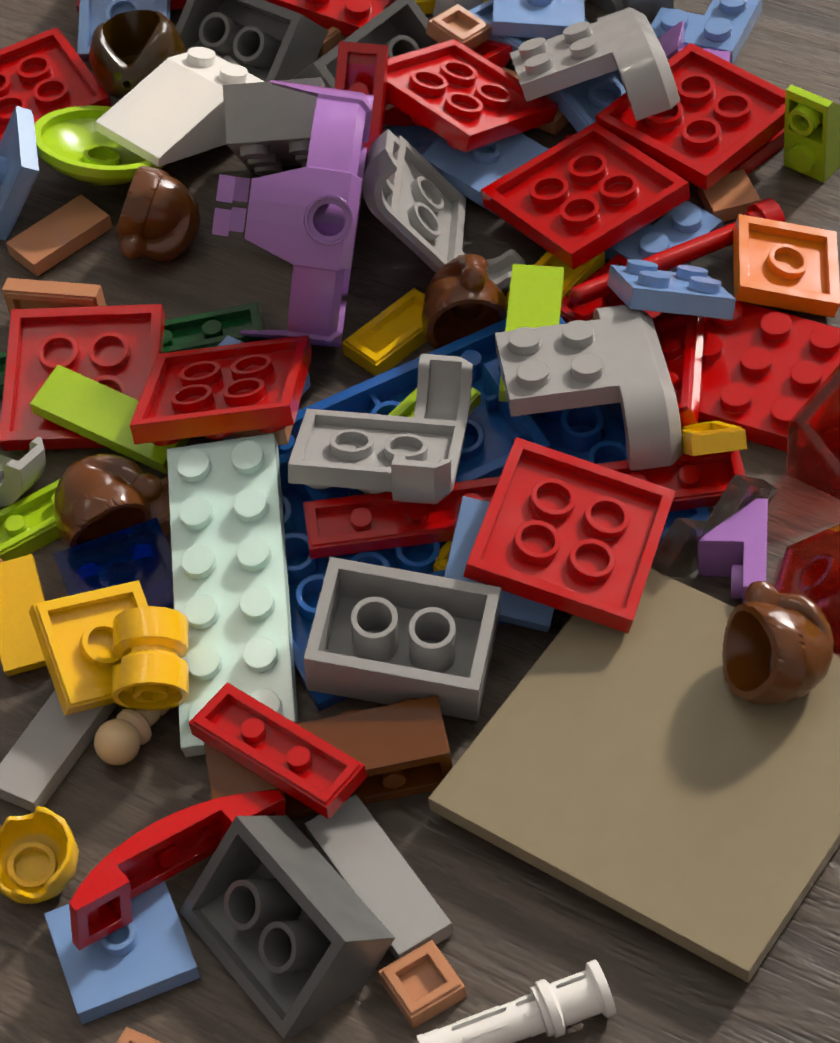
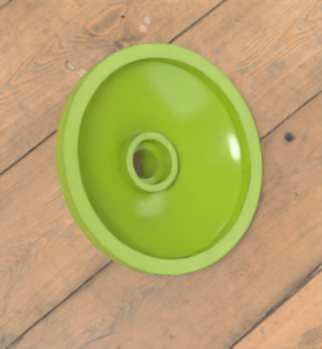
(73, 147)

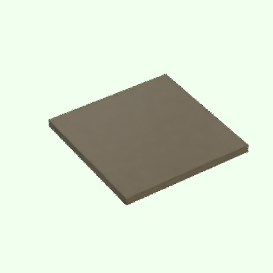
(657, 783)

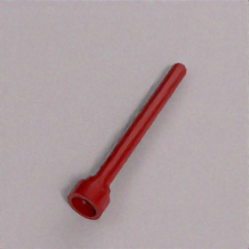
(680, 253)

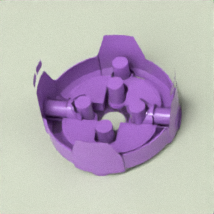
(309, 214)

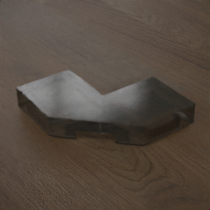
(679, 549)

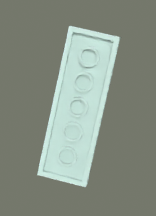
(231, 574)

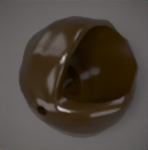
(131, 48)

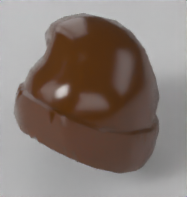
(157, 217)
(461, 301)
(102, 497)
(775, 646)

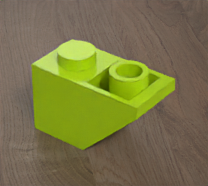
(811, 134)

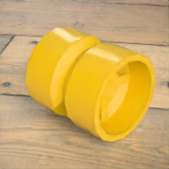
(151, 655)

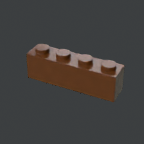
(397, 743)

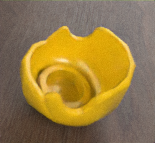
(36, 856)

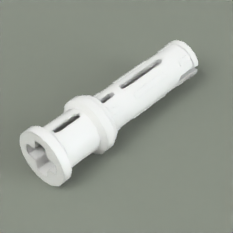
(545, 1009)

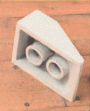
(175, 108)

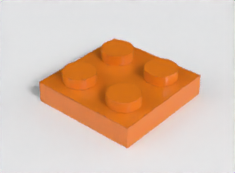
(786, 266)

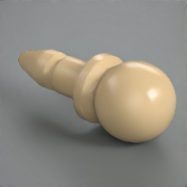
(120, 738)

